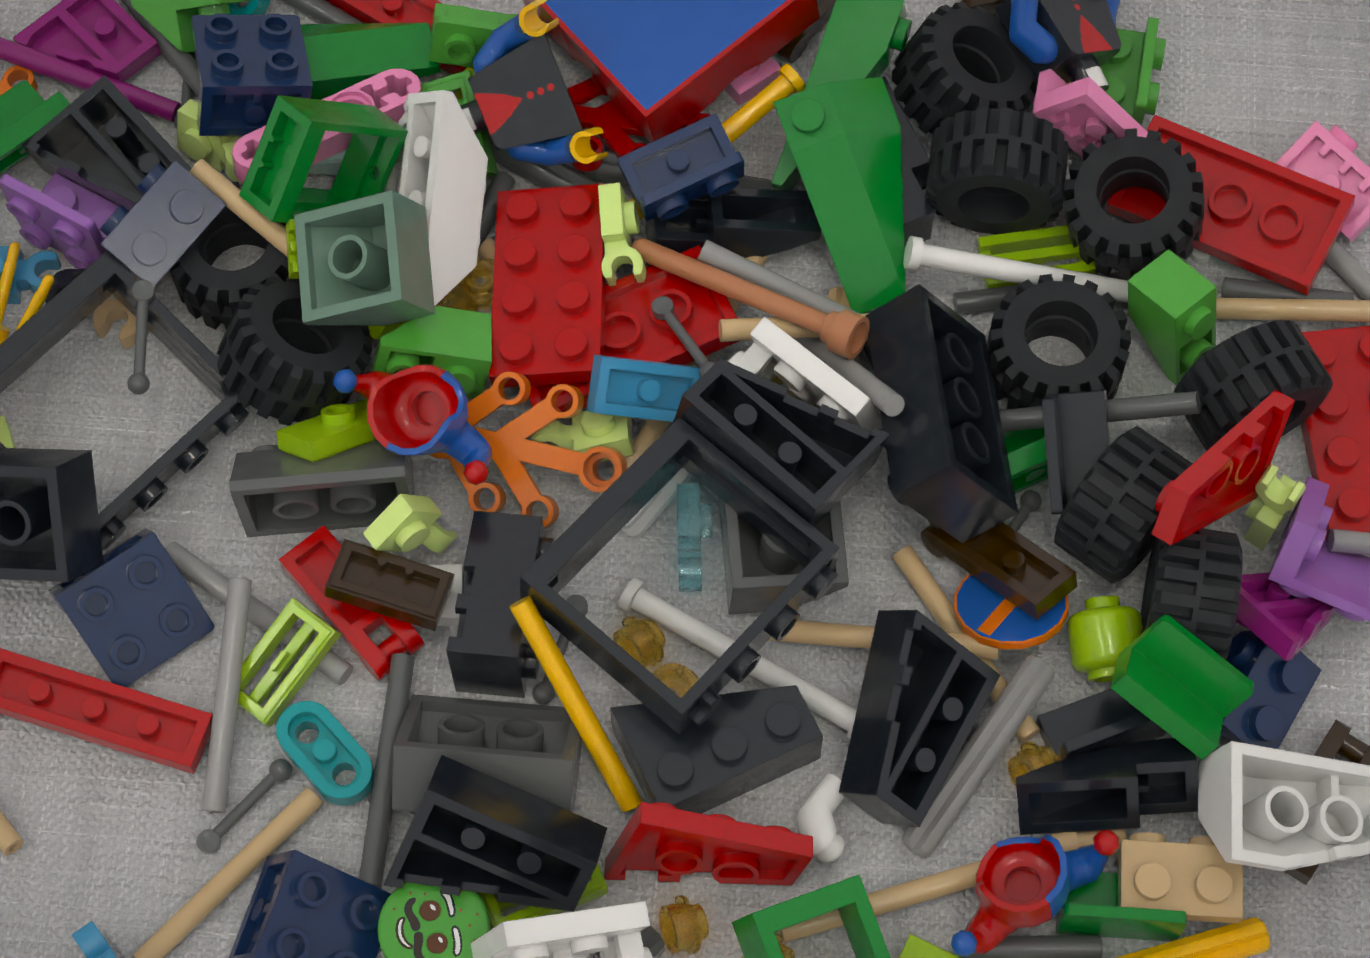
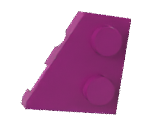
(92, 36)
(1280, 618)

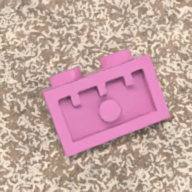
(1081, 111)
(1331, 160)

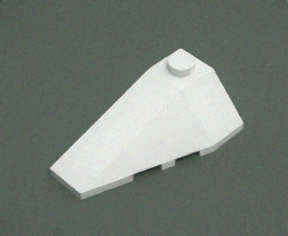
(1283, 806)

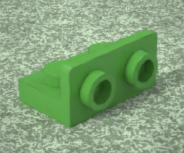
(461, 32)
(1131, 70)

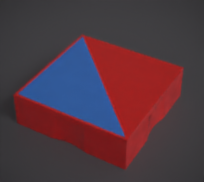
(672, 56)

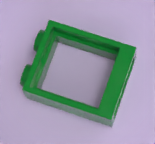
(290, 146)
(758, 929)

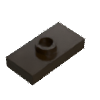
(389, 585)

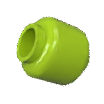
(1100, 635)

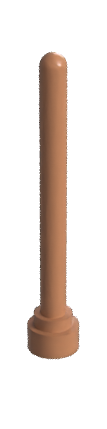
(841, 331)

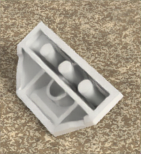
(446, 174)

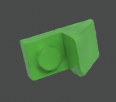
(174, 17)

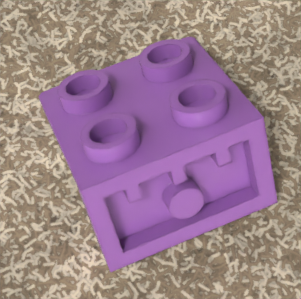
(60, 217)
(1309, 569)

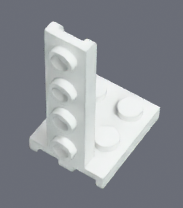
(806, 380)
(570, 935)

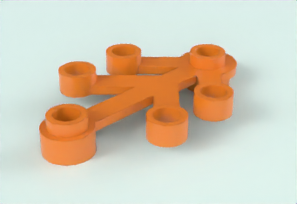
(512, 448)

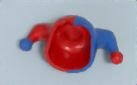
(421, 414)
(1027, 884)

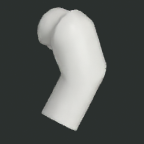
(817, 820)

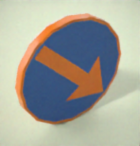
(999, 622)

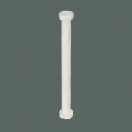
(998, 268)
(717, 643)

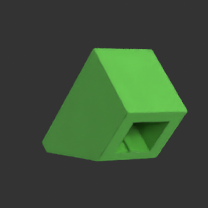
(1173, 313)
(448, 339)

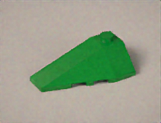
(854, 46)
(354, 52)
(852, 171)

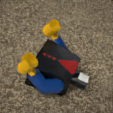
(1064, 35)
(525, 96)

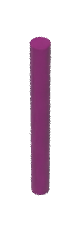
(85, 78)

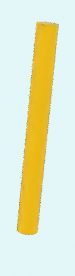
(576, 704)

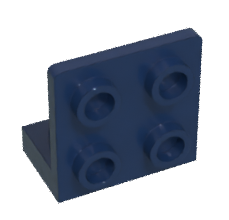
(245, 68)
(133, 609)
(309, 912)

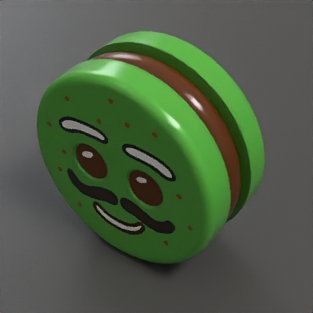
(430, 924)

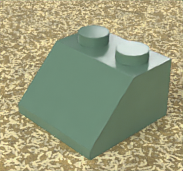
(364, 262)

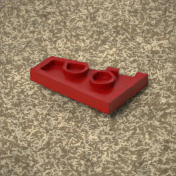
(1224, 474)
(690, 842)

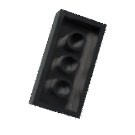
(949, 438)
(48, 514)

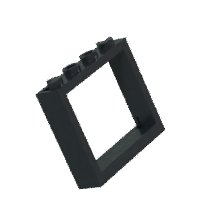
(72, 306)
(561, 562)

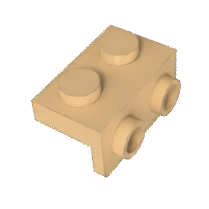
(1179, 878)

